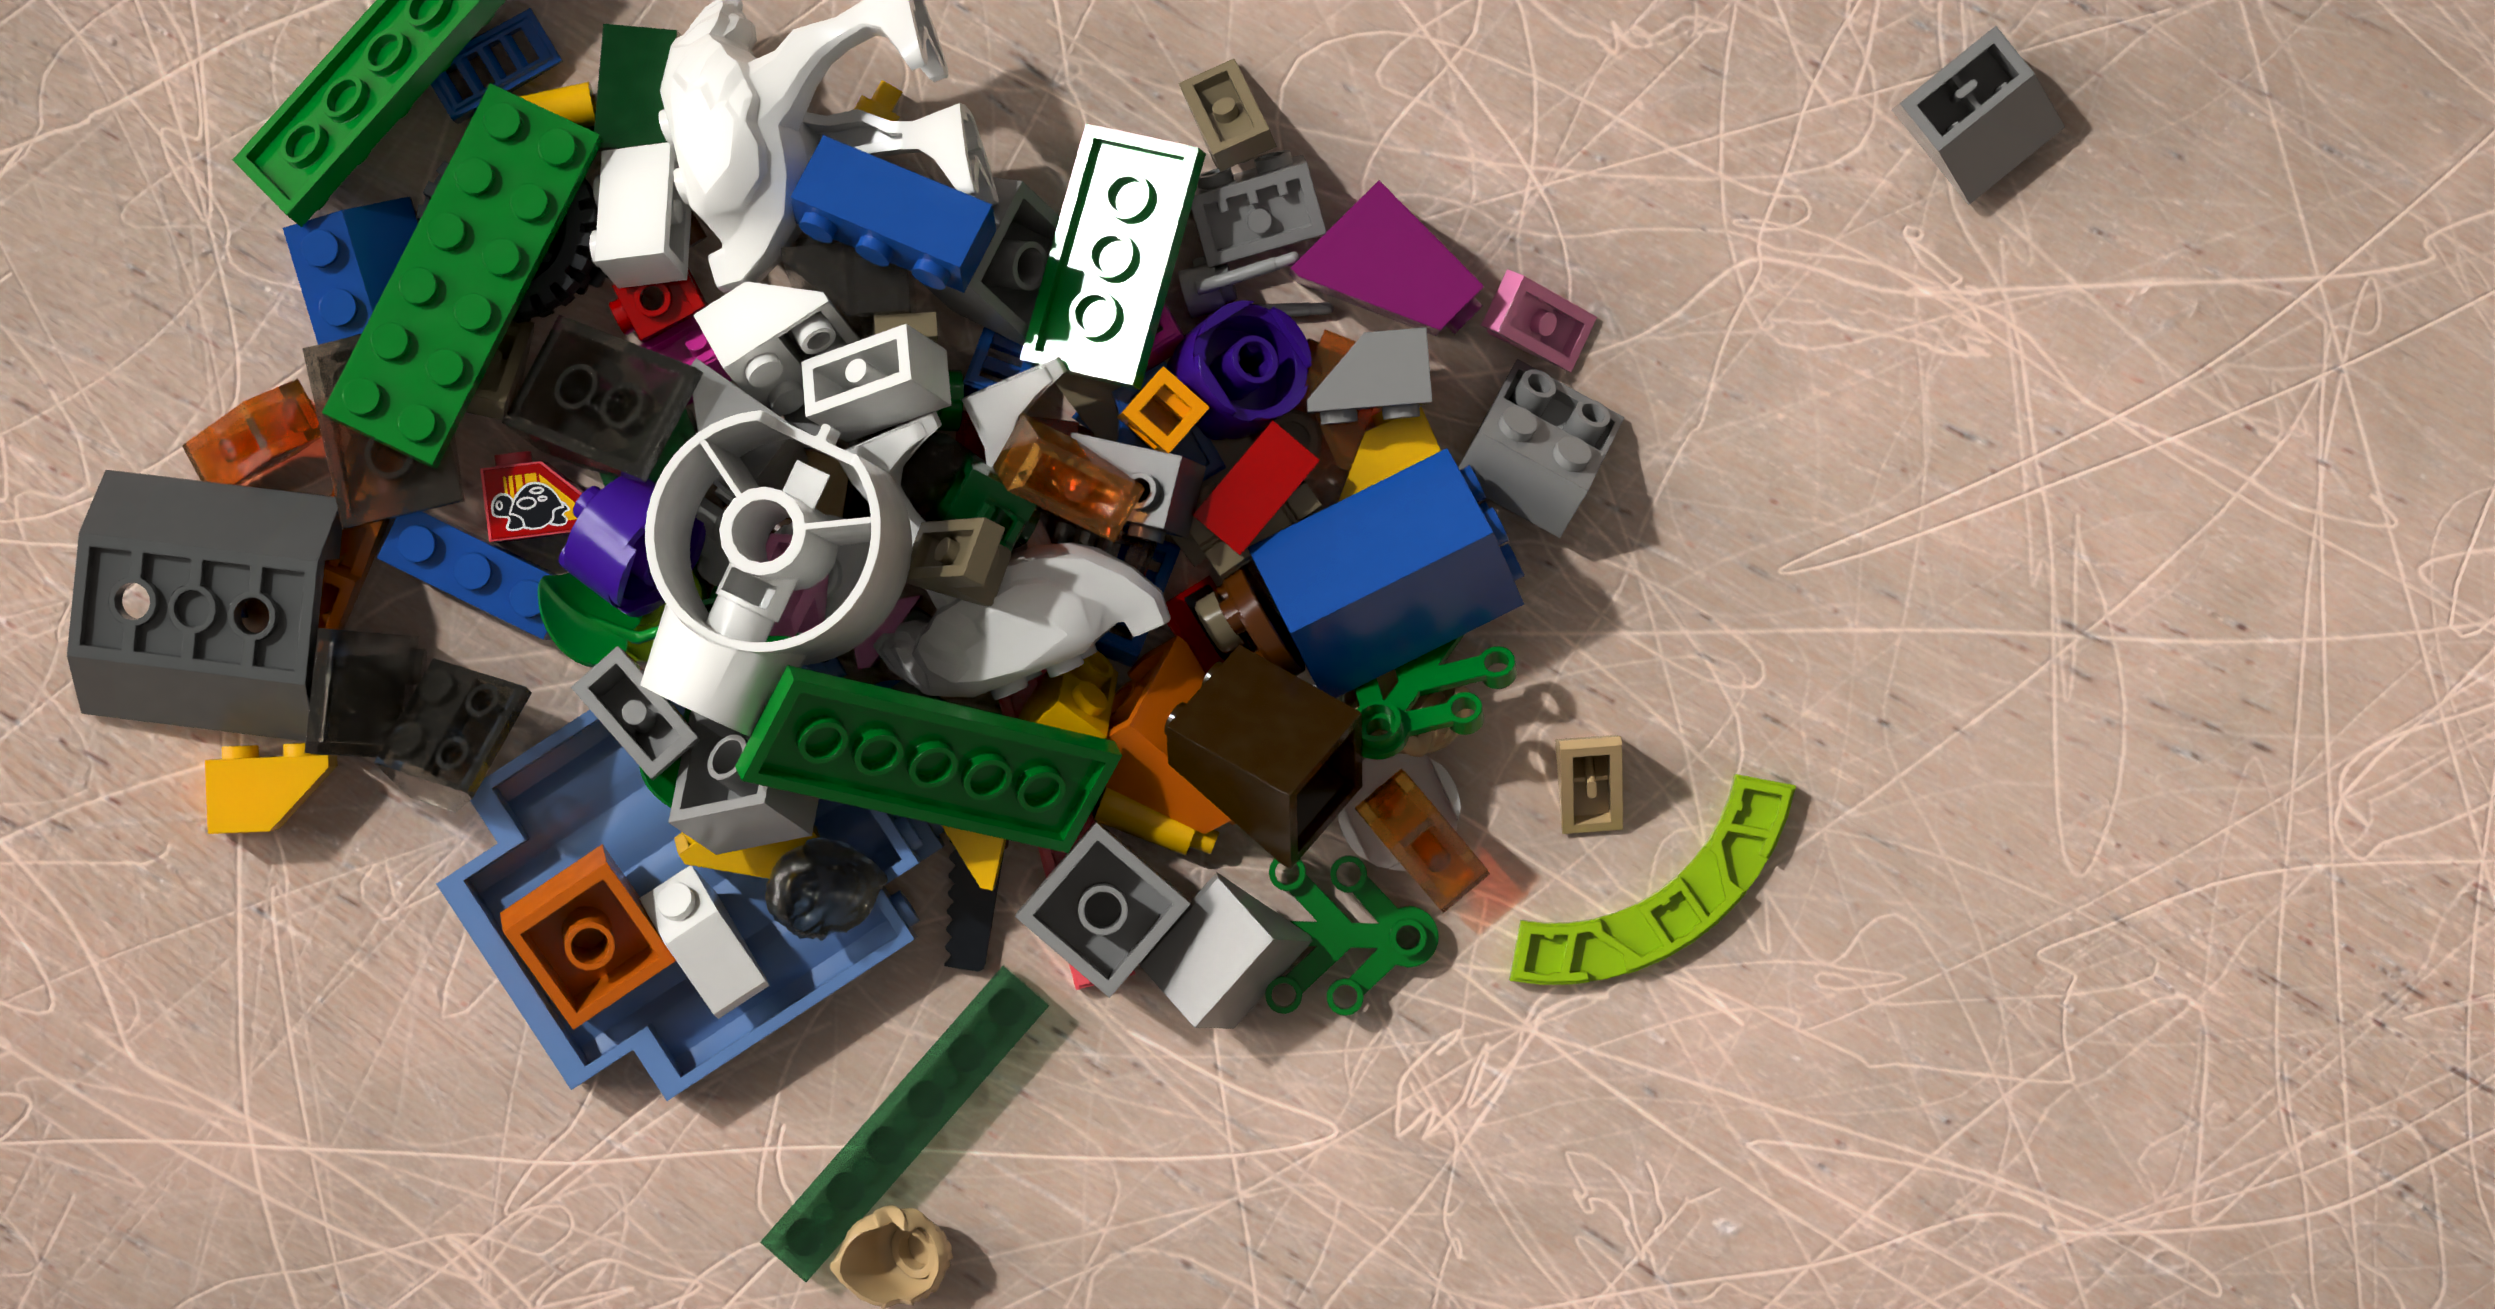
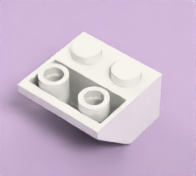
(766, 333)

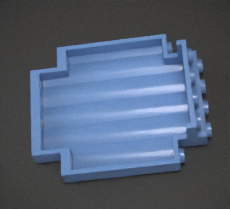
(590, 792)

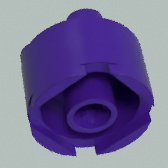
(1244, 366)
(609, 545)

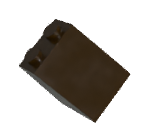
(1268, 751)

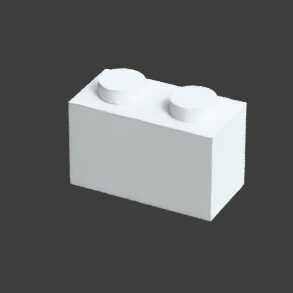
(640, 217)
(876, 382)

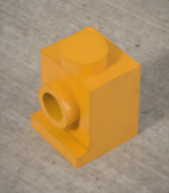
(1163, 411)

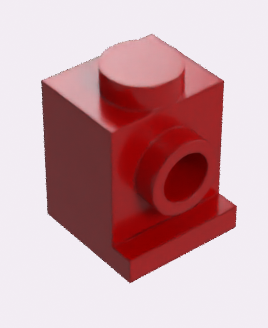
(680, 304)

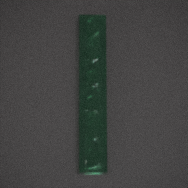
(905, 1123)

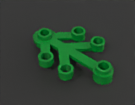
(1423, 677)
(1336, 934)

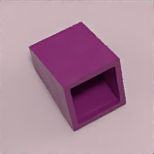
(1391, 266)

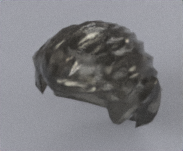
(823, 888)

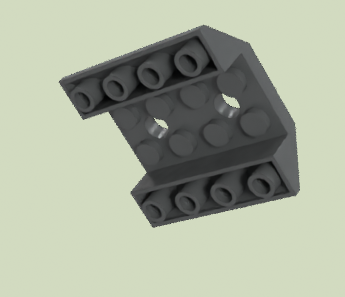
(200, 559)

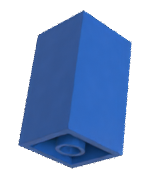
(1390, 573)

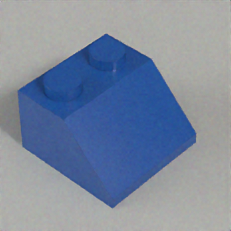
(347, 262)

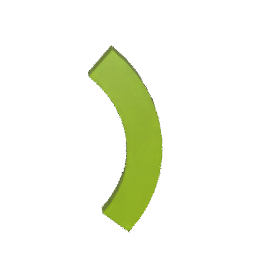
(1672, 915)

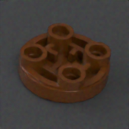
(1251, 610)

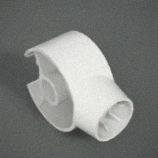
(721, 657)

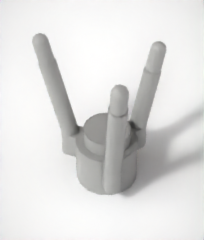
(1212, 287)

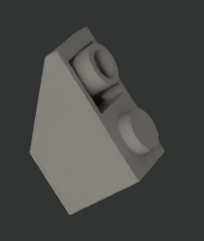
(1377, 372)

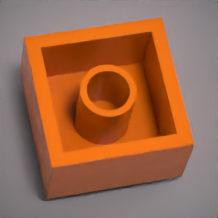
(586, 937)

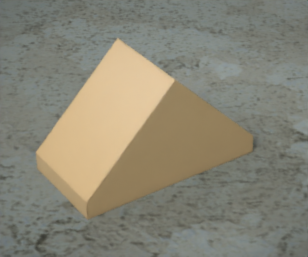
(1590, 783)

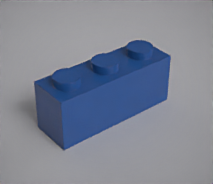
(892, 215)
(467, 568)

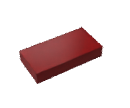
(1256, 487)

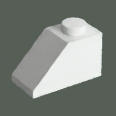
(704, 941)

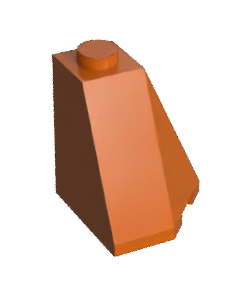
(1137, 726)

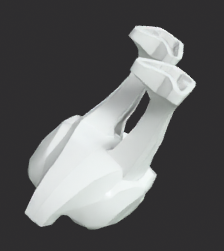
(748, 131)
(1051, 596)

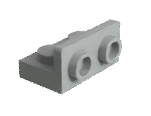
(1256, 208)

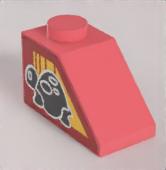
(527, 499)

